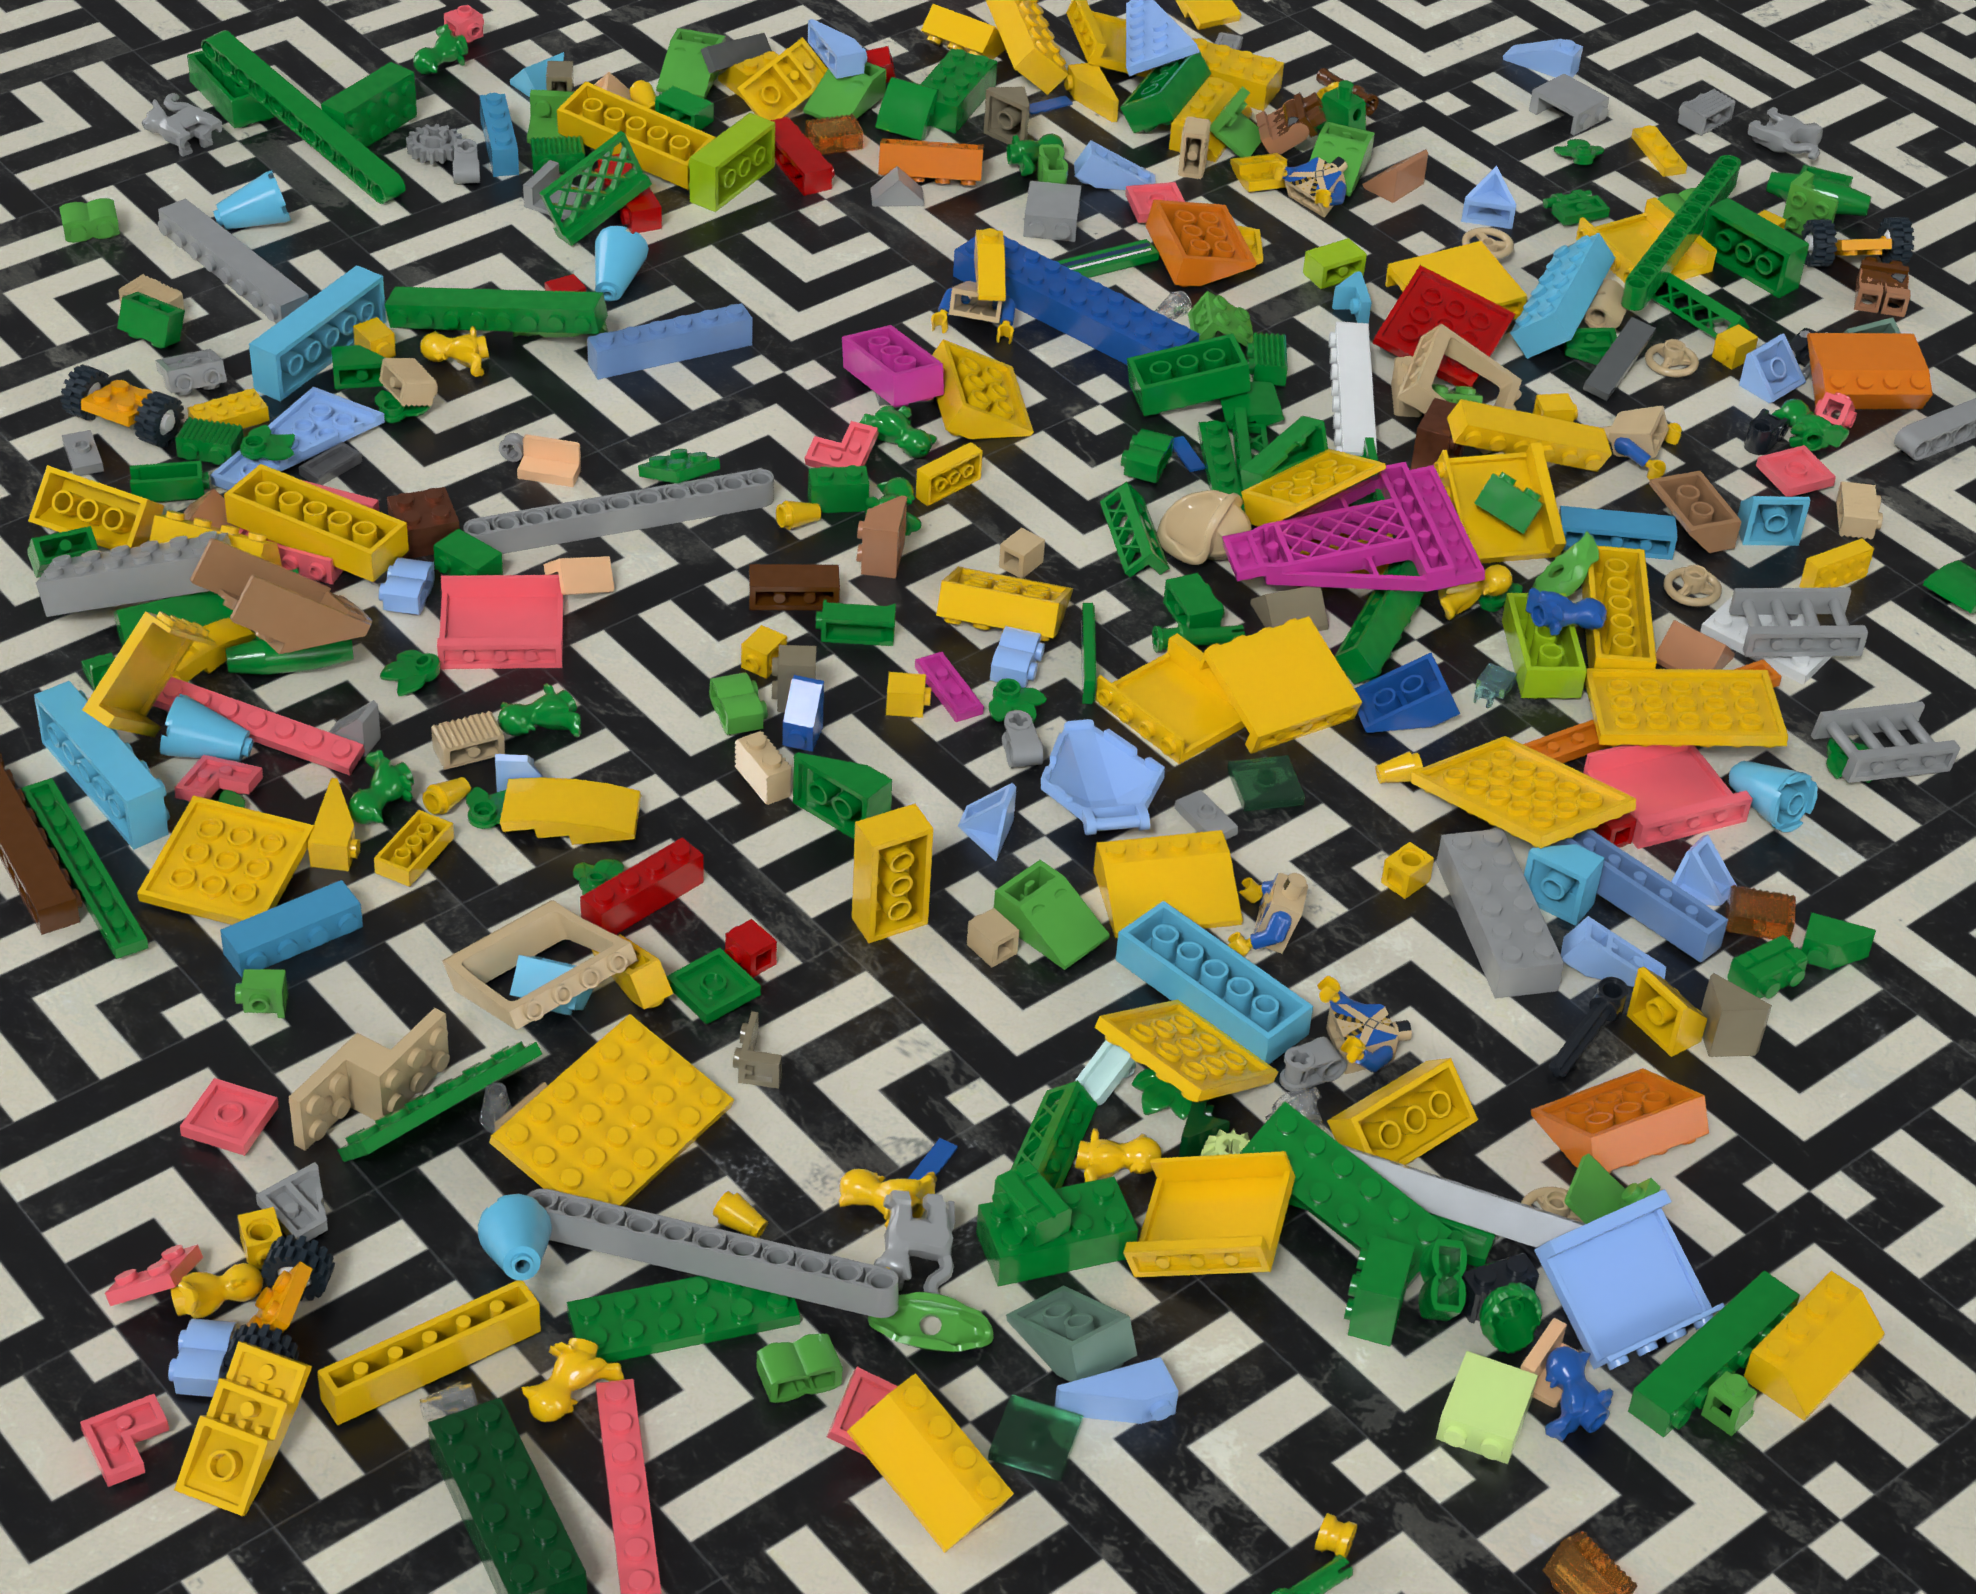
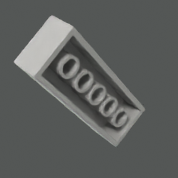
(123, 575)
(1499, 913)

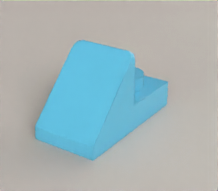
(1353, 295)

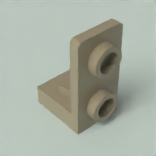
(755, 1066)

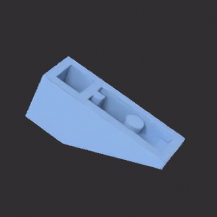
(837, 50)
(1547, 57)
(1109, 170)
(1604, 954)
(1123, 1395)

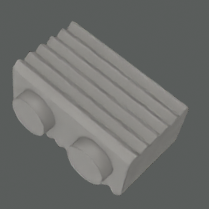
(1706, 112)

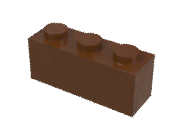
(792, 586)

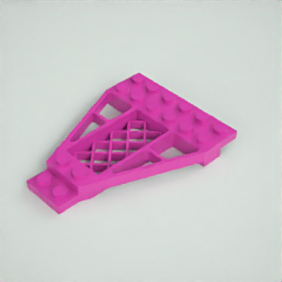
(1413, 509)

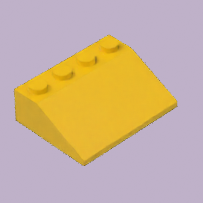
(980, 395)
(1306, 485)
(1002, 601)
(1182, 869)

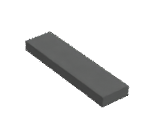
(729, 53)
(1619, 358)

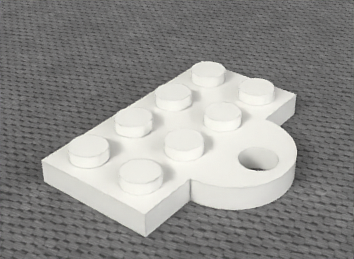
(1732, 632)

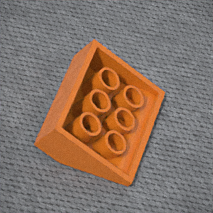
(932, 160)
(1198, 241)
(1870, 369)
(1624, 1119)

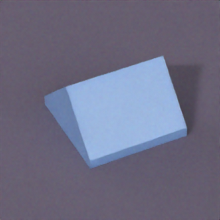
(1771, 370)

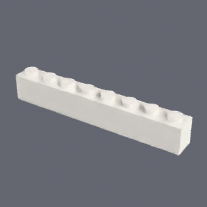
(1351, 387)

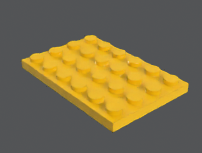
(1685, 707)
(1523, 791)
(613, 1118)

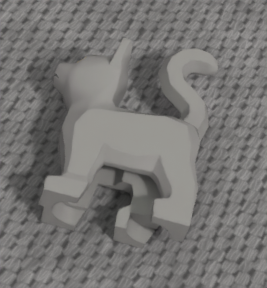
(183, 125)
(1784, 131)
(918, 1237)

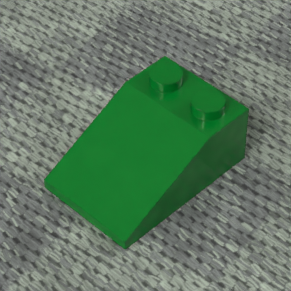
(840, 791)

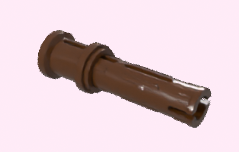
(1326, 77)

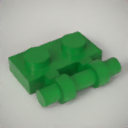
(1577, 204)

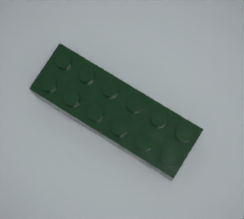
(504, 1503)

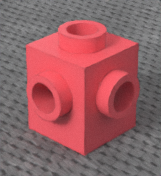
(465, 22)
(1836, 404)

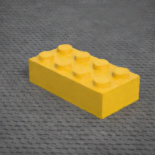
(239, 408)
(949, 474)
(1837, 566)
(414, 848)

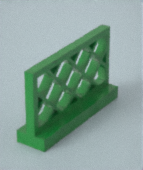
(602, 203)

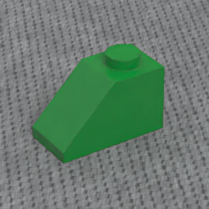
(356, 367)
(1835, 942)

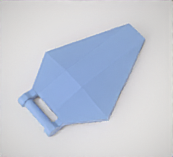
(1101, 778)

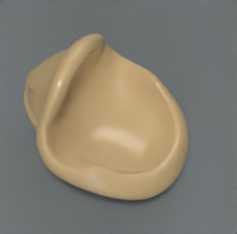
(1196, 522)

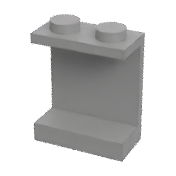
(1573, 98)
(540, 181)
(1052, 211)

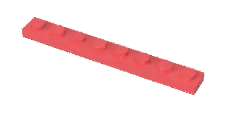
(271, 728)
(627, 1488)

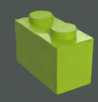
(1333, 263)

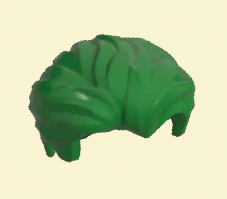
(1510, 1317)

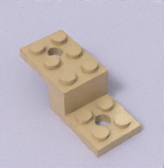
(369, 1078)

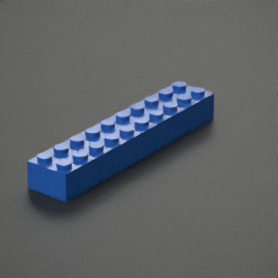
(1078, 304)

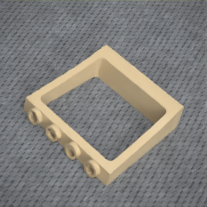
(1418, 381)
(528, 936)

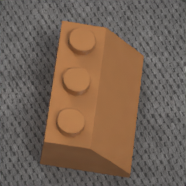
(1699, 509)

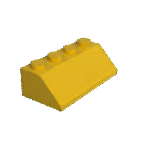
(1206, 104)
(76, 502)
(174, 525)
(1407, 1114)
(1815, 1346)
(930, 1462)

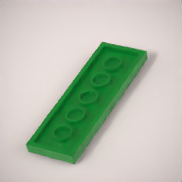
(443, 1097)
(1345, 1189)
(676, 1316)

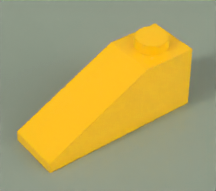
(1092, 90)
(990, 265)
(333, 837)
(643, 980)

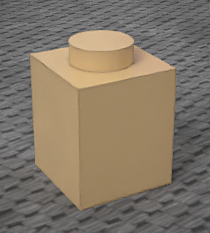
(1021, 553)
(992, 937)

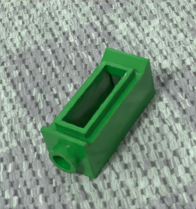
(169, 481)
(856, 623)

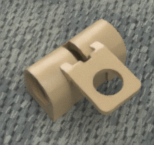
(1606, 306)

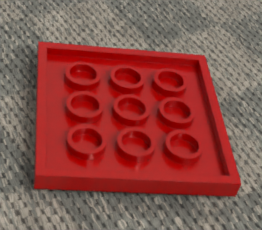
(1436, 301)

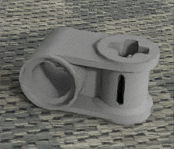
(466, 162)
(1021, 740)
(1311, 1064)

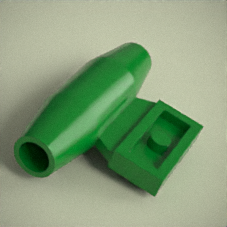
(1827, 182)
(262, 659)

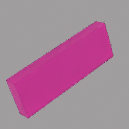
(949, 687)

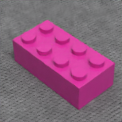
(893, 366)

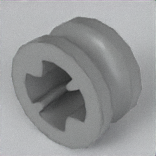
(506, 447)

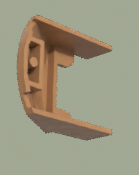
(276, 602)

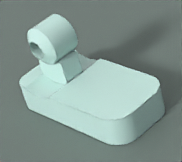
(1106, 1071)

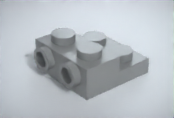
(192, 371)

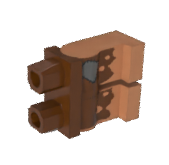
(1290, 123)
(1884, 285)

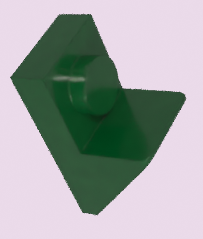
(1198, 1127)

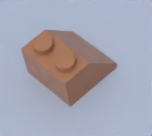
(882, 538)

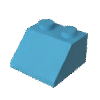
(1772, 520)
(1564, 880)
(536, 971)

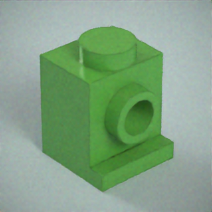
(263, 991)
(1734, 1393)

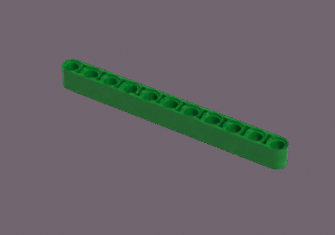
(303, 117)
(1679, 233)

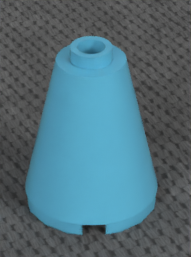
(253, 205)
(617, 260)
(200, 731)
(1777, 792)
(515, 1234)

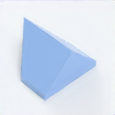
(1490, 203)
(513, 767)
(990, 819)
(1704, 874)

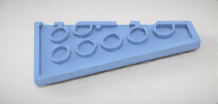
(1153, 37)
(318, 423)

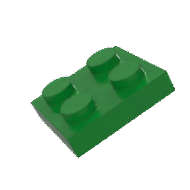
(678, 466)
(713, 985)

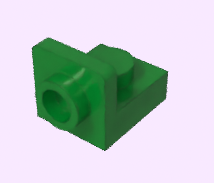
(96, 668)

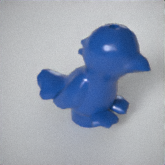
(1558, 611)
(1580, 1400)

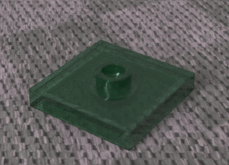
(1265, 783)
(1035, 1437)

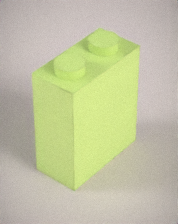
(1486, 1407)

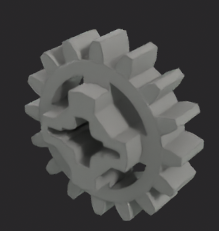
(432, 143)

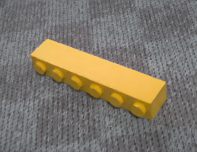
(1513, 431)
(429, 1351)

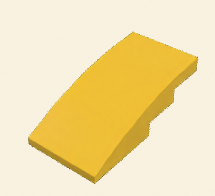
(783, 82)
(571, 808)
(242, 1428)

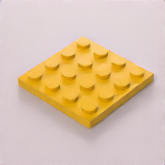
(225, 862)
(1186, 1050)

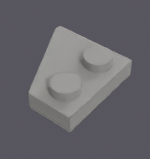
(297, 1203)

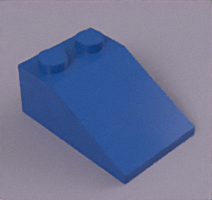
(1406, 698)

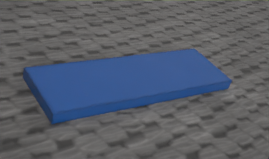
(1049, 104)
(1187, 454)
(935, 1159)

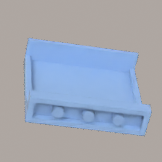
(1625, 1282)

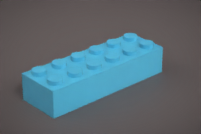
(1562, 295)
(303, 340)
(102, 765)
(1214, 981)

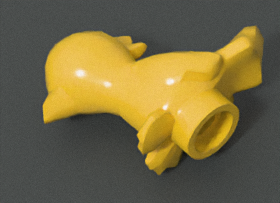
(464, 349)
(1462, 597)
(1105, 1157)
(865, 1188)
(204, 1292)
(573, 1370)

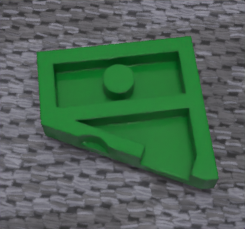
(1590, 344)

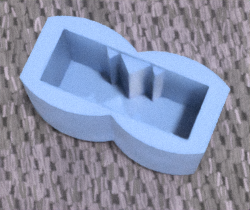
(407, 586)
(1017, 656)
(201, 1357)

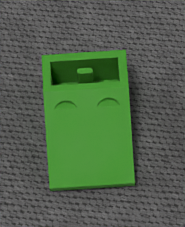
(685, 65)
(847, 94)
(1348, 143)
(1050, 914)

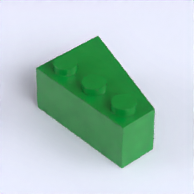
(1296, 444)

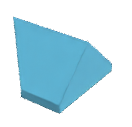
(533, 76)

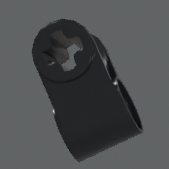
(1765, 432)

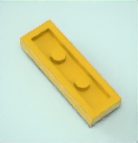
(1659, 151)

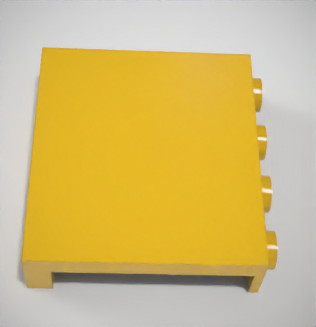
(1100, 37)
(1634, 236)
(1468, 266)
(1489, 535)
(143, 672)
(1282, 683)
(1172, 702)
(1213, 1215)

